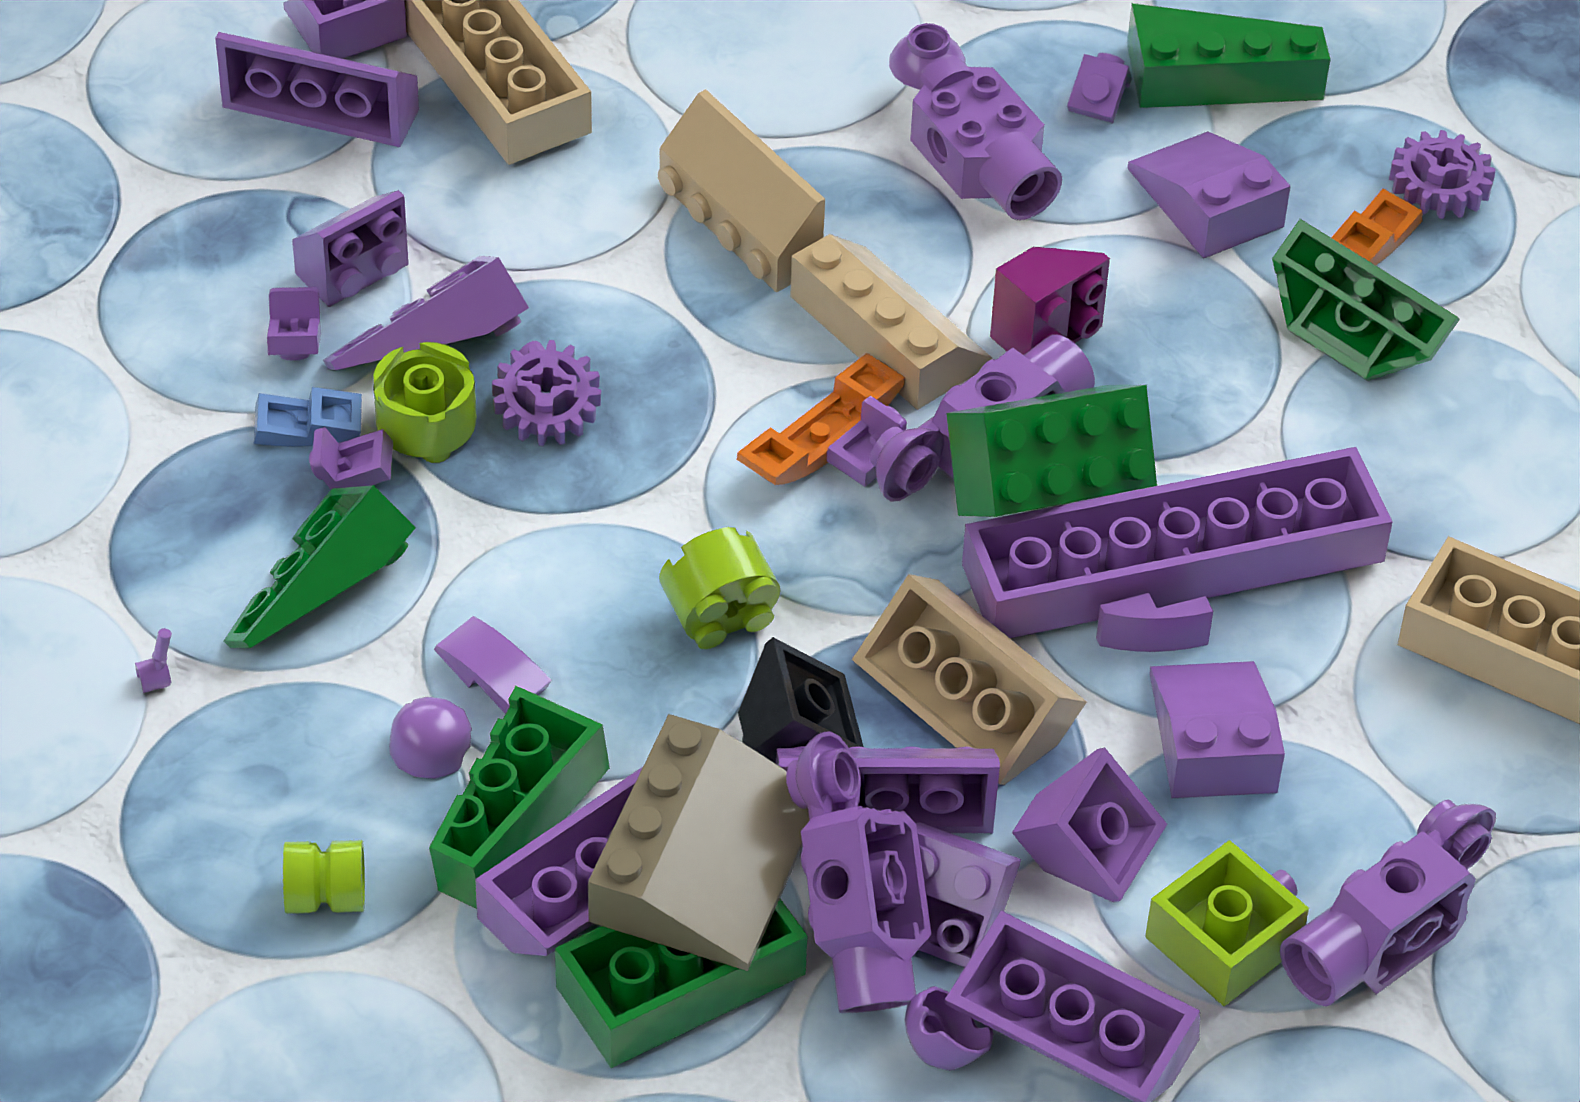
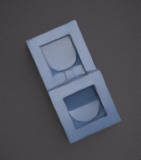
(294, 420)

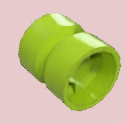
(324, 876)

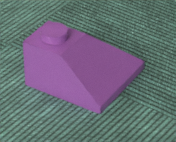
(1091, 827)

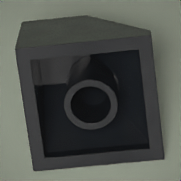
(794, 701)

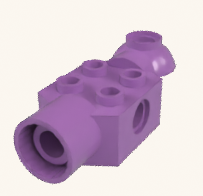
(974, 125)
(910, 457)
(860, 880)
(1394, 910)

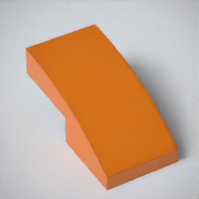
(1379, 227)

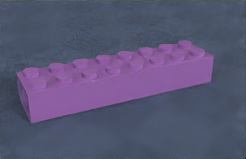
(1176, 541)

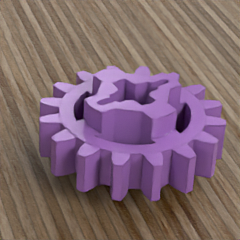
(1442, 174)
(570, 398)

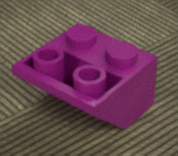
(1048, 295)

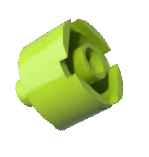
(425, 400)
(720, 586)

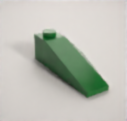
(338, 546)

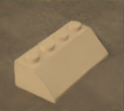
(740, 190)
(884, 317)
(967, 676)

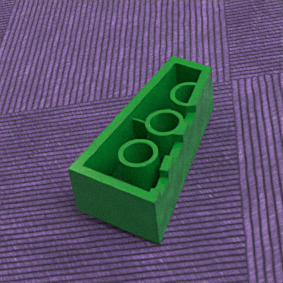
(1223, 59)
(524, 785)

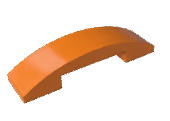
(804, 443)

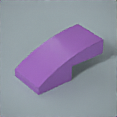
(1142, 627)
(490, 660)

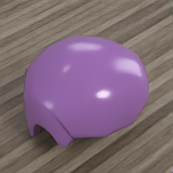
(430, 737)
(943, 1034)

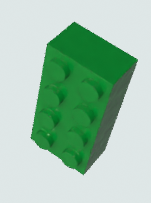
(1051, 450)
(645, 993)

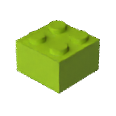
(1224, 922)

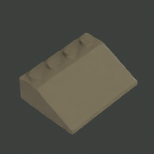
(699, 847)

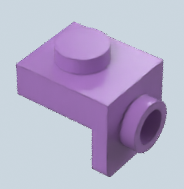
(1099, 86)
(294, 322)
(853, 448)
(352, 462)

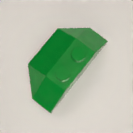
(1355, 307)

